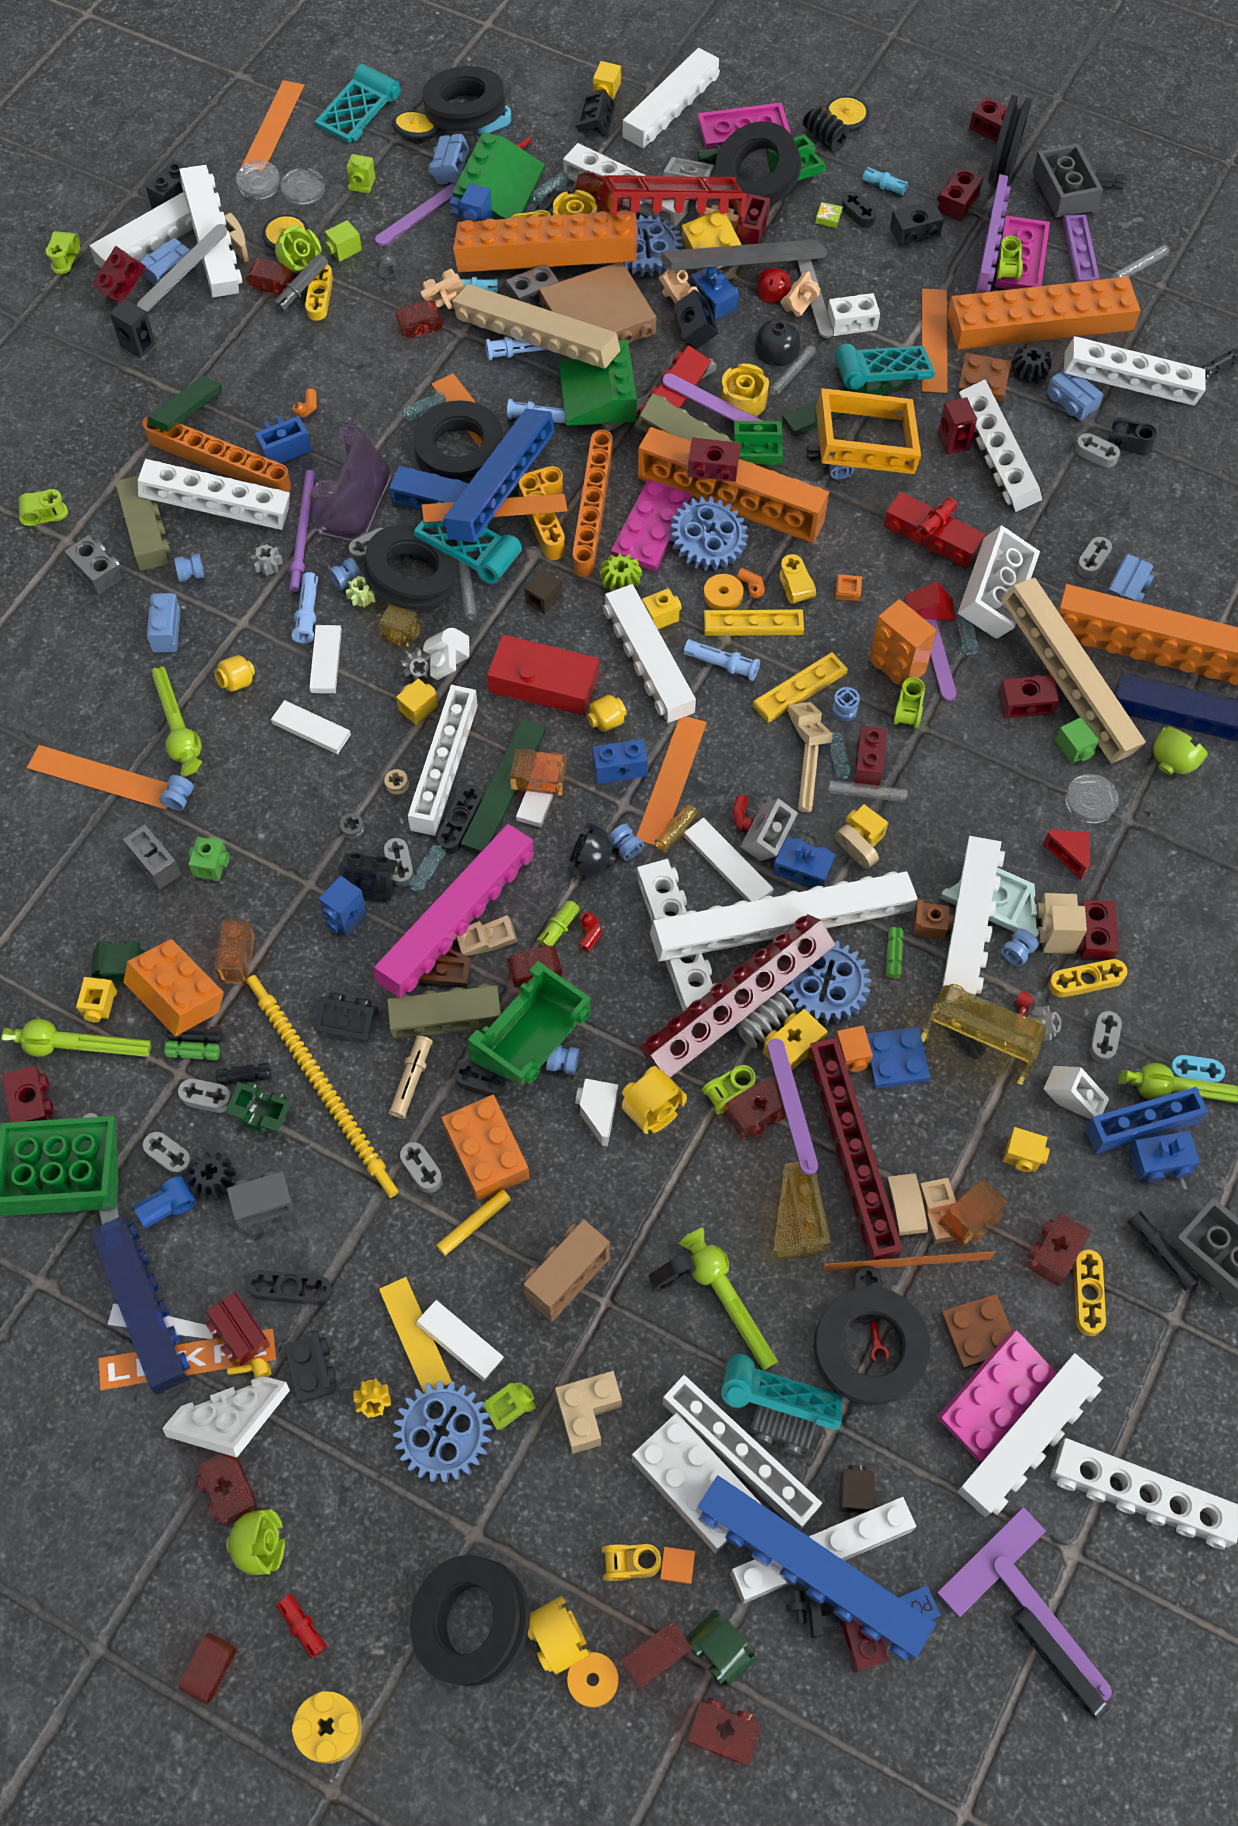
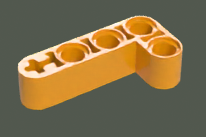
(545, 525)

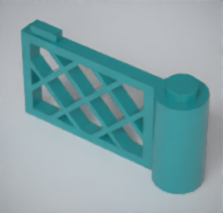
(374, 86)
(856, 367)
(493, 556)
(747, 1384)

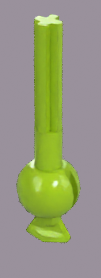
(182, 743)
(41, 1037)
(1158, 1080)
(711, 1269)

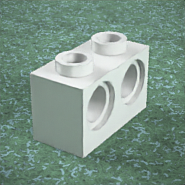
(853, 314)

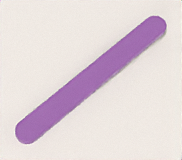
(415, 216)
(706, 399)
(941, 666)
(792, 1107)
(1029, 1598)

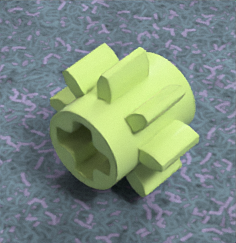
(360, 592)

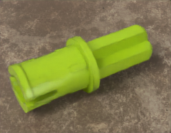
(558, 924)

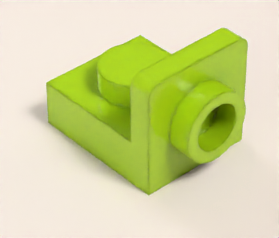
(509, 1404)

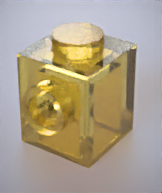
(399, 625)

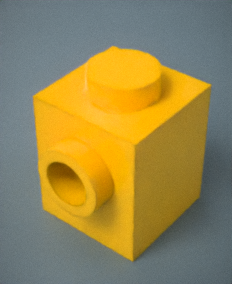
(607, 77)
(663, 608)
(417, 701)
(1026, 1150)

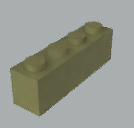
(675, 421)
(143, 525)
(443, 1011)

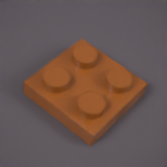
(980, 368)
(976, 1329)

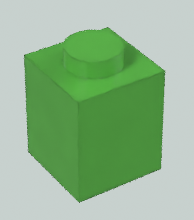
(1077, 740)

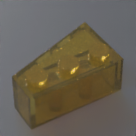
(800, 1216)

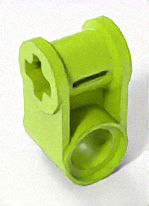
(62, 251)
(1009, 259)
(39, 507)
(910, 706)
(725, 1087)

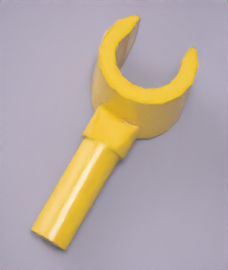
(258, 1367)

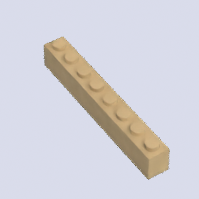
(536, 326)
(1073, 670)

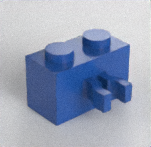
(474, 204)
(716, 288)
(283, 440)
(803, 863)
(1164, 1156)

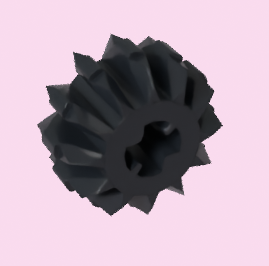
(1031, 363)
(201, 1173)

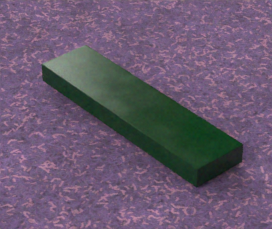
(184, 403)

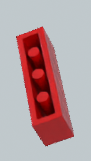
(688, 366)
(952, 540)

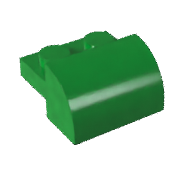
(810, 161)
(759, 441)

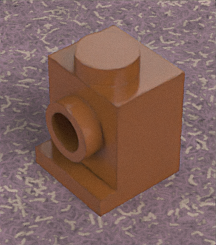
(931, 920)

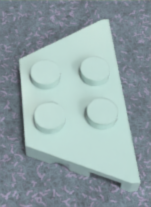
(1013, 902)

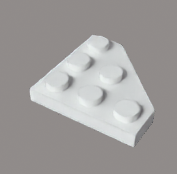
(229, 1417)

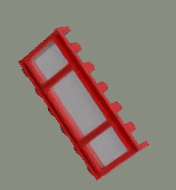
(673, 188)

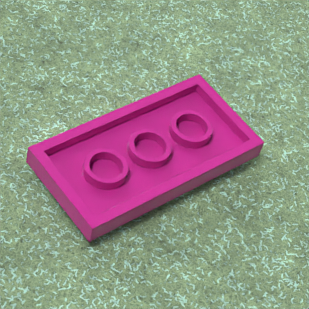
(720, 124)
(1033, 240)
(648, 525)
(996, 1395)

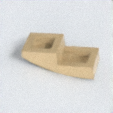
(237, 237)
(808, 723)
(487, 937)
(937, 1199)
(907, 1204)

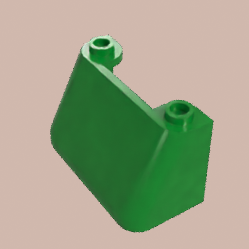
(530, 1027)

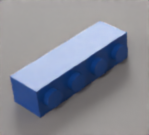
(416, 488)
(1146, 1120)

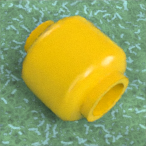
(234, 673)
(606, 713)

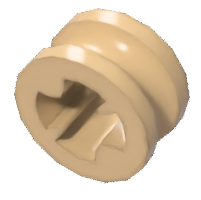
(404, 784)

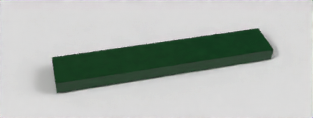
(805, 417)
(499, 793)

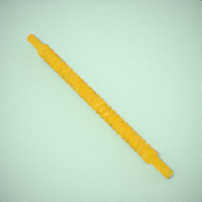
(375, 1166)

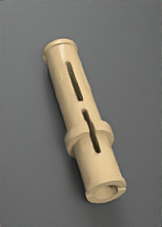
(421, 1048)

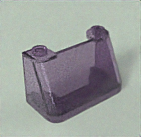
(349, 505)

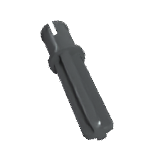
(301, 282)

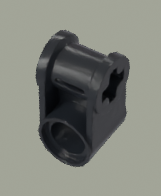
(1135, 436)

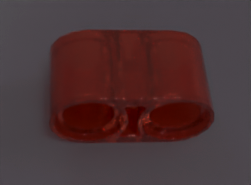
(269, 276)
(419, 319)
(522, 962)
(207, 1668)

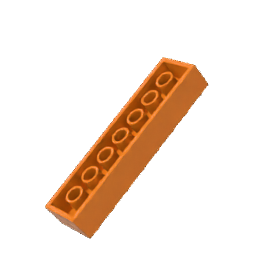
(546, 241)
(1043, 313)
(756, 494)
(1151, 633)

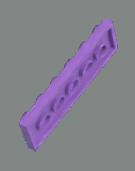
(992, 238)

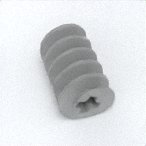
(762, 1017)

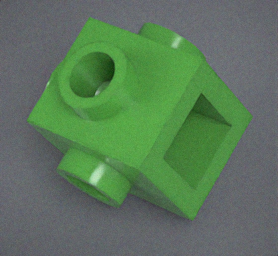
(208, 858)

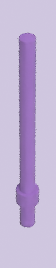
(297, 566)

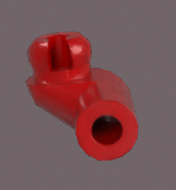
(739, 808)
(592, 931)

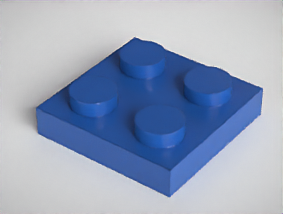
(897, 1058)

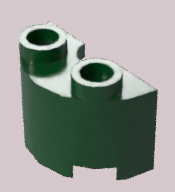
(111, 959)
(257, 1109)
(722, 1647)

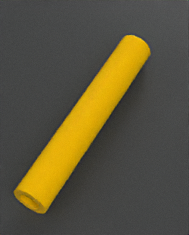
(473, 1222)

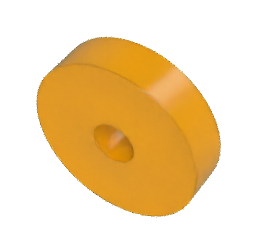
(723, 583)
(593, 1695)

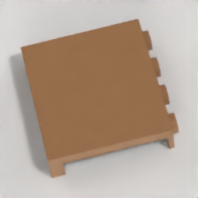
(604, 299)

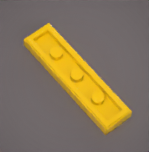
(753, 622)
(800, 687)
(417, 1344)

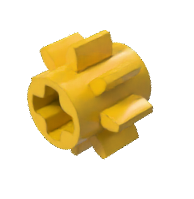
(371, 1398)

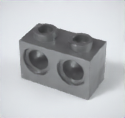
(526, 285)
(94, 564)
(152, 857)

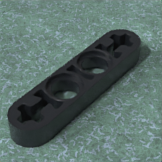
(1060, 1663)

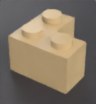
(1061, 923)
(580, 1404)

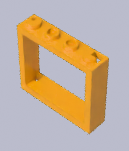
(866, 454)

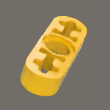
(322, 299)
(1079, 987)
(1096, 1271)

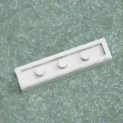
(727, 861)

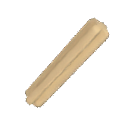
(808, 778)

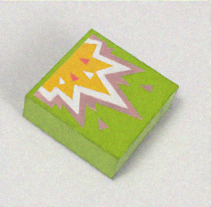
(828, 215)

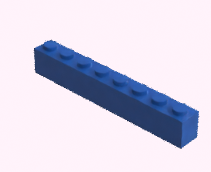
(499, 475)
(816, 1569)

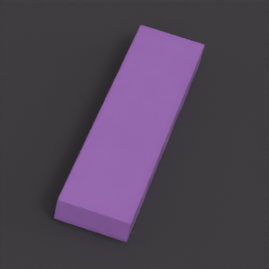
(1080, 248)
(979, 1572)

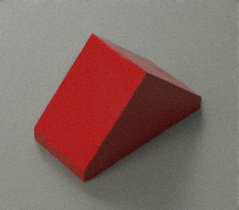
(931, 602)
(1070, 849)

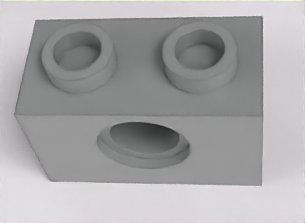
(769, 829)

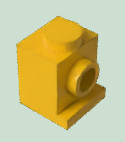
(868, 824)
(92, 992)

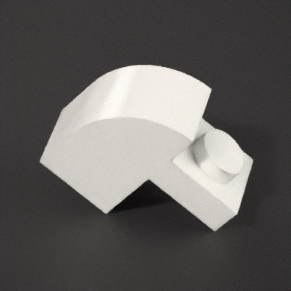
(446, 651)

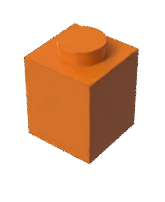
(855, 1048)

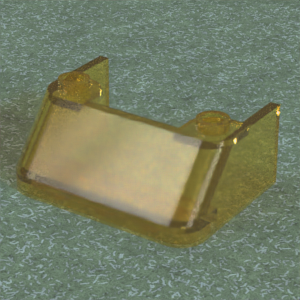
(988, 1024)

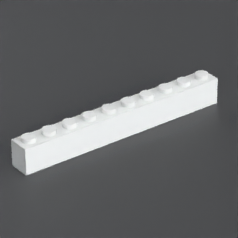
(770, 915)

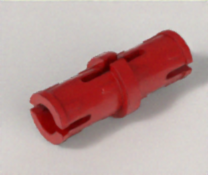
(937, 517)
(301, 1626)

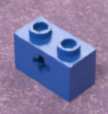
(620, 761)
(342, 906)

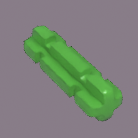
(894, 952)
(192, 1050)

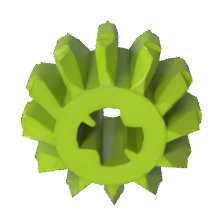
(620, 572)

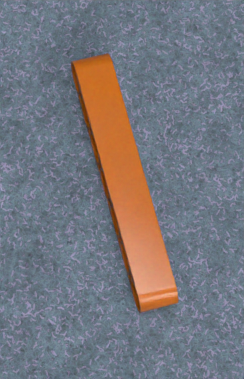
(219, 456)
(592, 503)

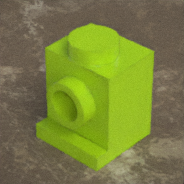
(360, 173)

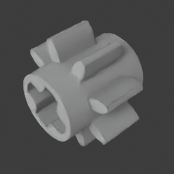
(266, 559)
(411, 658)
(1050, 1021)

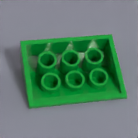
(503, 169)
(597, 393)
(58, 1166)

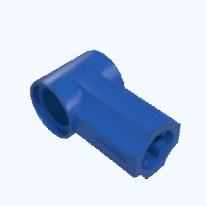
(172, 1198)

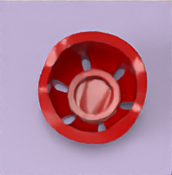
(773, 285)

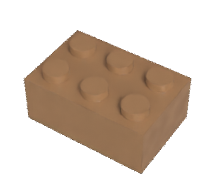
(566, 1269)

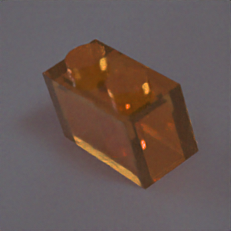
(538, 772)
(234, 951)
(973, 1213)

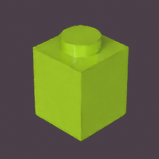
(342, 241)

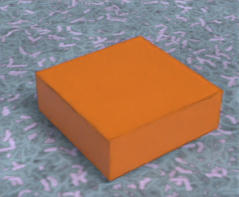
(848, 587)
(677, 1565)

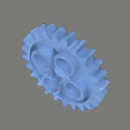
(659, 238)
(708, 533)
(851, 988)
(467, 1443)

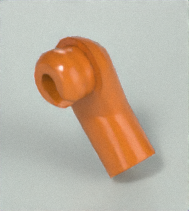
(309, 406)
(754, 582)

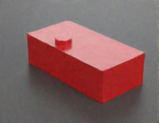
(543, 674)

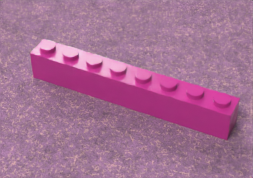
(453, 911)

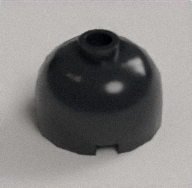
(777, 342)
(592, 852)

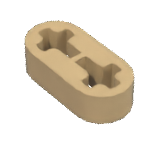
(856, 846)

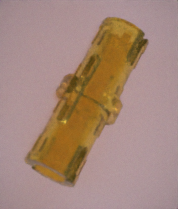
(676, 828)

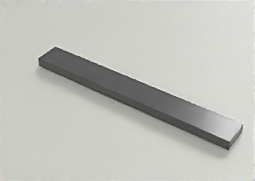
(743, 254)

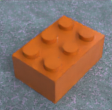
(902, 643)
(173, 987)
(485, 1147)

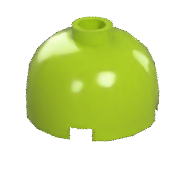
(297, 248)
(1176, 752)
(256, 1542)

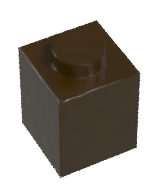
(543, 591)
(856, 1490)

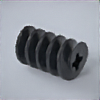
(826, 127)

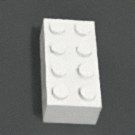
(999, 565)
(683, 1471)

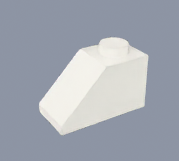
(1076, 1091)
(598, 1107)

